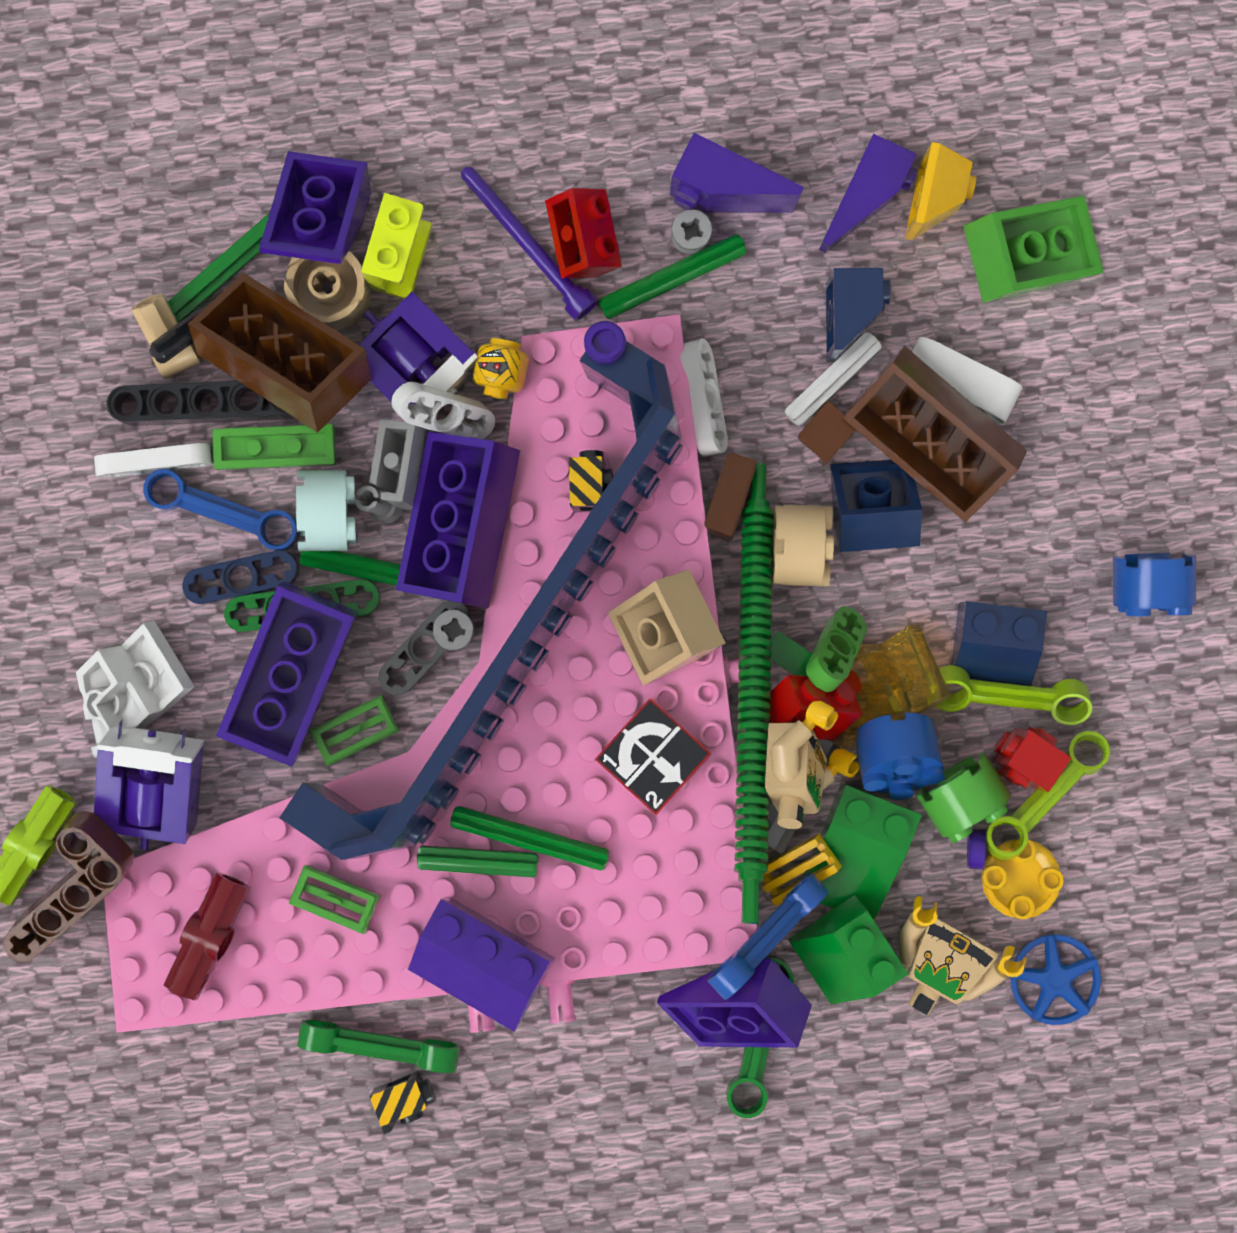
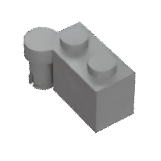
(394, 469)

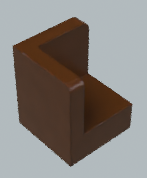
(826, 433)

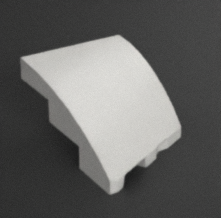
(132, 682)

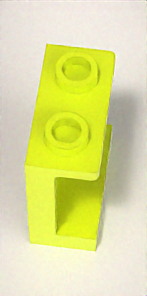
(396, 247)

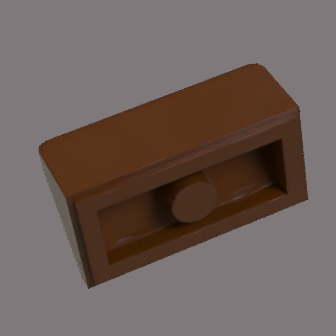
(730, 496)

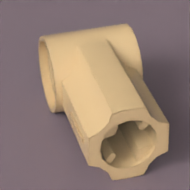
(155, 319)

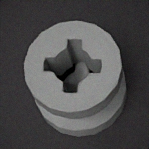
(688, 240)
(461, 631)

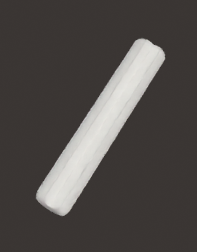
(833, 379)

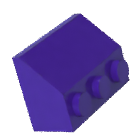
(480, 962)

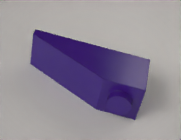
(875, 184)

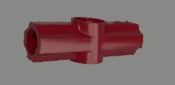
(206, 936)

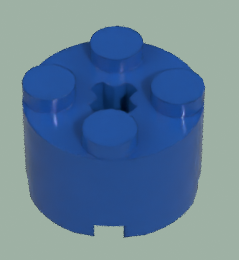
(1154, 582)
(899, 755)

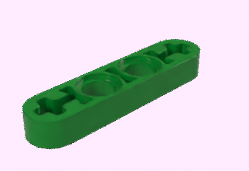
(251, 602)

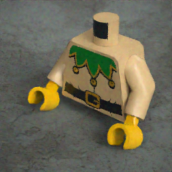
(798, 765)
(949, 961)

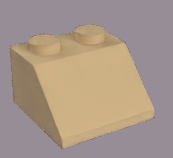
(666, 626)

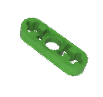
(827, 655)

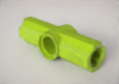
(33, 841)

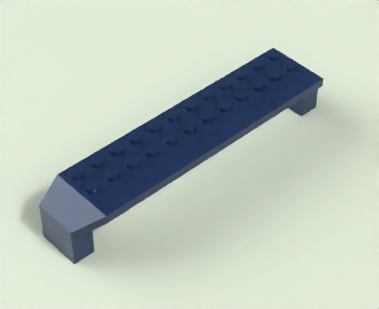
(359, 834)

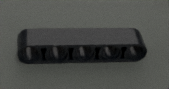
(189, 404)

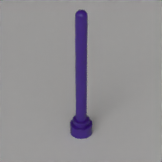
(577, 300)

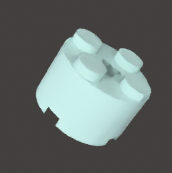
(324, 510)

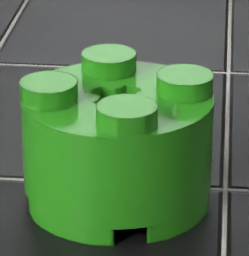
(965, 797)

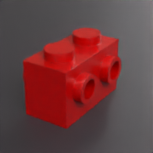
(583, 233)
(1030, 758)

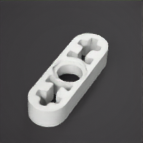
(705, 397)
(434, 400)
(153, 459)

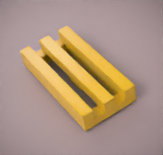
(772, 884)

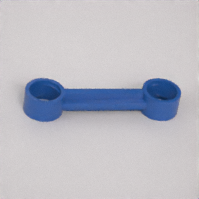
(219, 509)
(740, 966)

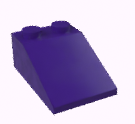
(726, 182)
(317, 208)
(760, 1014)

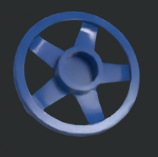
(1057, 980)

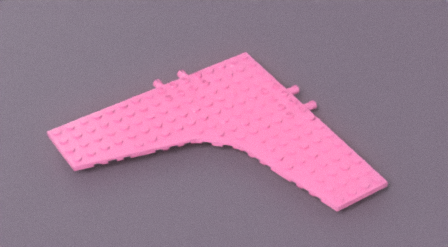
(668, 875)

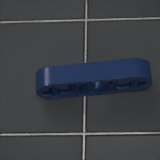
(209, 574)

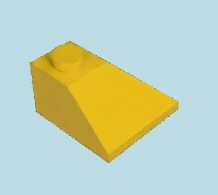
(939, 189)

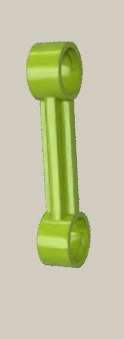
(1018, 696)
(1041, 802)

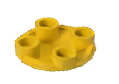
(1023, 884)

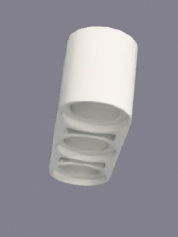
(981, 385)

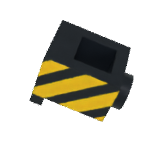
(587, 479)
(402, 1100)

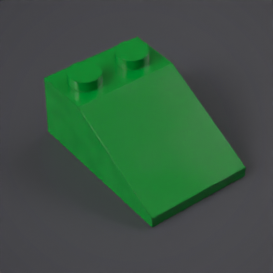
(870, 844)

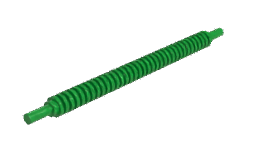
(754, 694)

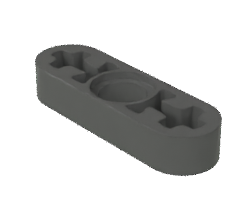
(397, 663)

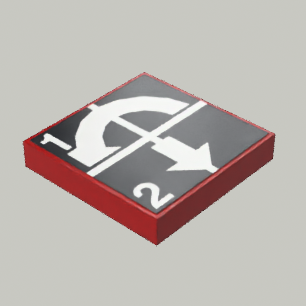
(653, 756)

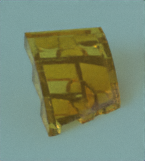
(895, 680)

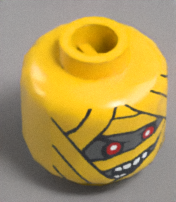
(500, 368)

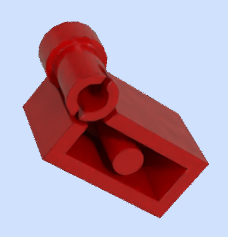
(795, 694)

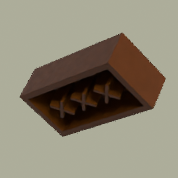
(280, 352)
(935, 434)

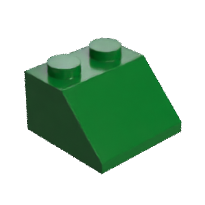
(848, 954)

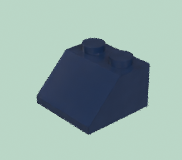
(852, 305)
(875, 506)
(998, 642)

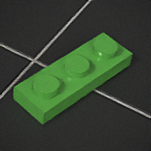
(273, 447)

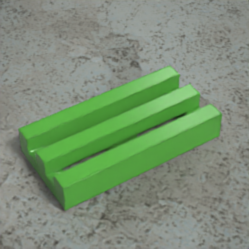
(385, 715)
(366, 911)

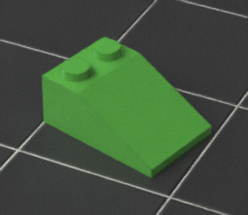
(1033, 248)

